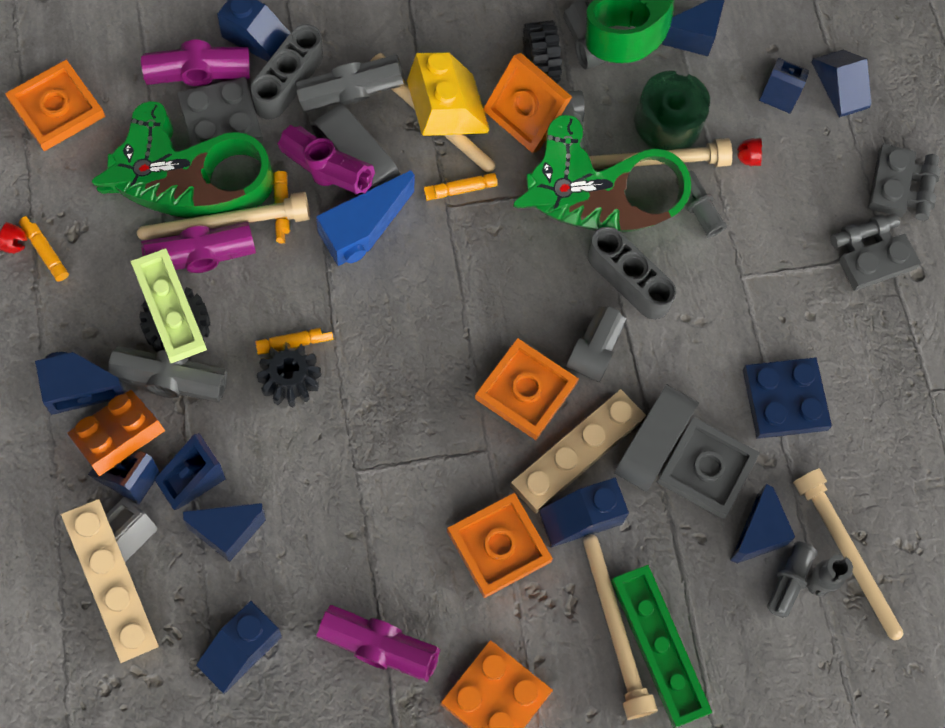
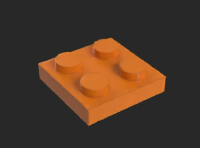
(526, 102)
(55, 105)
(526, 389)
(115, 432)
(499, 545)
(496, 692)

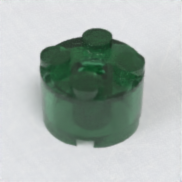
(672, 111)

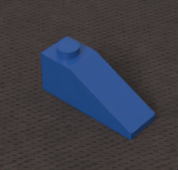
(358, 223)

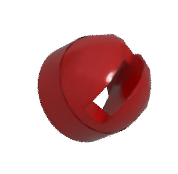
(750, 152)
(9, 238)

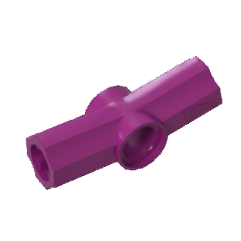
(195, 64)
(325, 162)
(203, 248)
(378, 643)

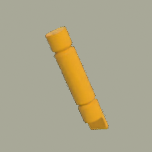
(460, 186)
(282, 224)
(44, 249)
(294, 339)

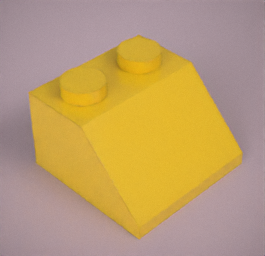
(445, 96)

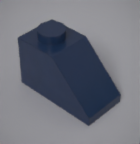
(252, 26)
(74, 382)
(584, 512)
(238, 647)

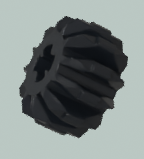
(275, 371)

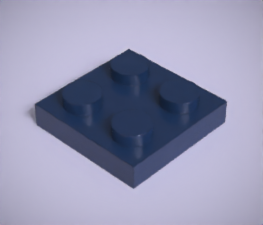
(786, 398)

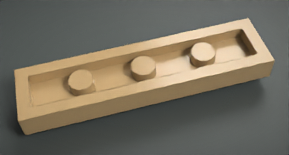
(577, 451)
(109, 580)

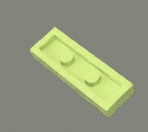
(168, 305)

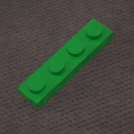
(661, 646)

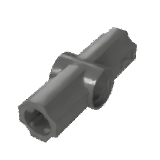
(350, 83)
(168, 378)

